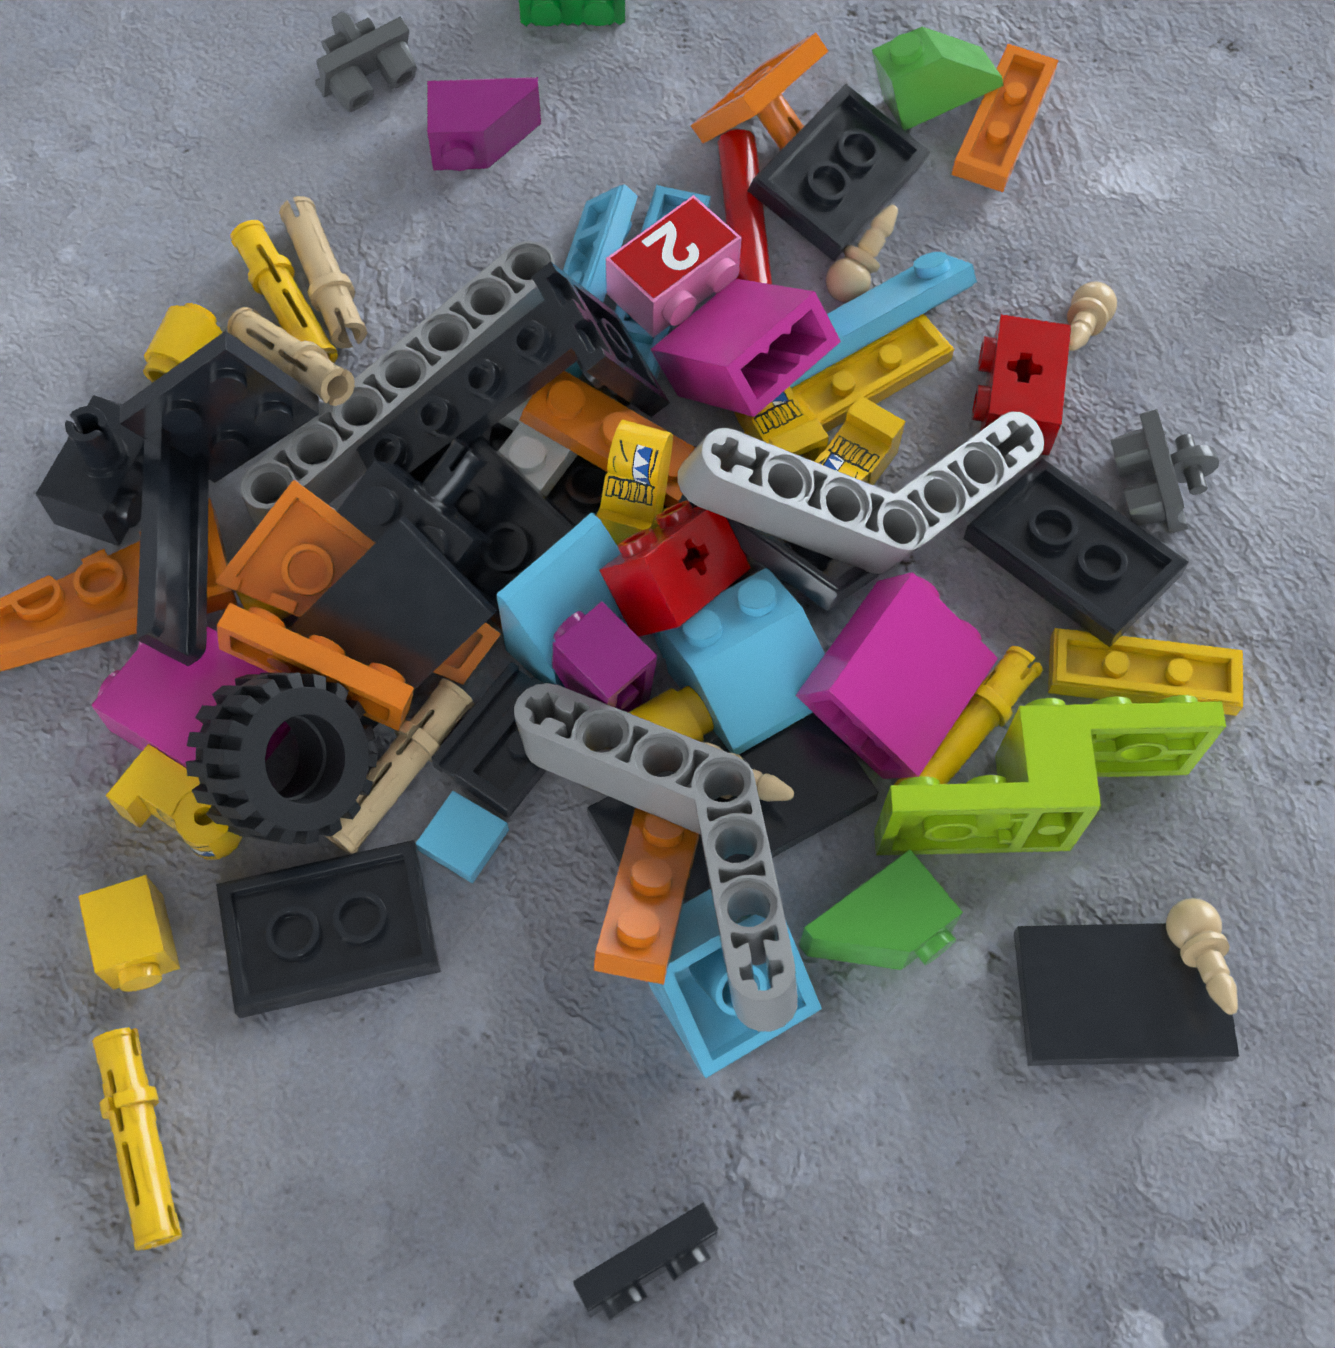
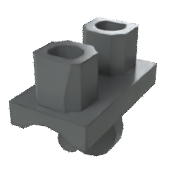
(359, 51)
(1148, 449)

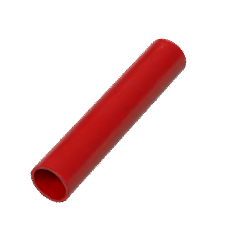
(742, 210)

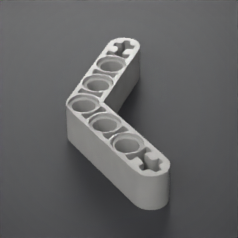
(866, 524)
(564, 736)

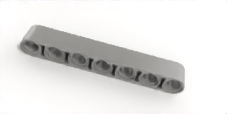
(416, 360)

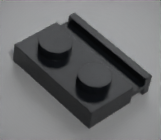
(487, 747)
(672, 1248)

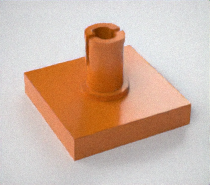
(762, 95)

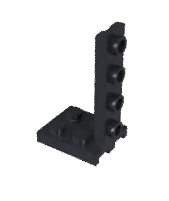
(512, 368)
(196, 429)

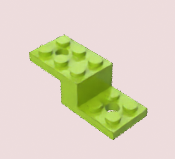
(1048, 776)

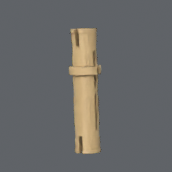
(328, 288)
(320, 376)
(403, 760)

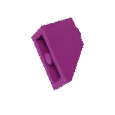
(479, 119)
(603, 659)

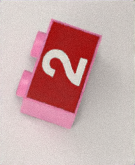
(673, 266)

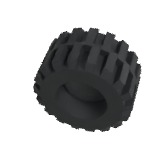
(329, 766)

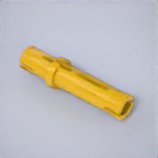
(273, 277)
(984, 712)
(140, 1155)

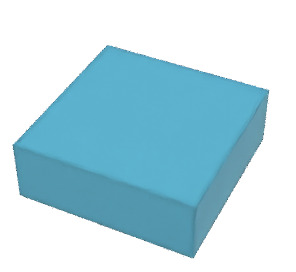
(462, 836)

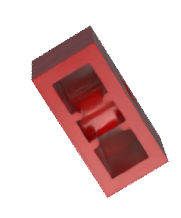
(1024, 374)
(674, 568)

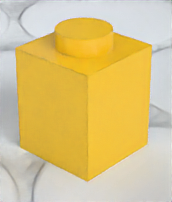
(129, 934)

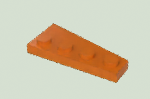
(303, 552)
(91, 603)

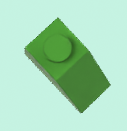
(931, 74)
(887, 920)

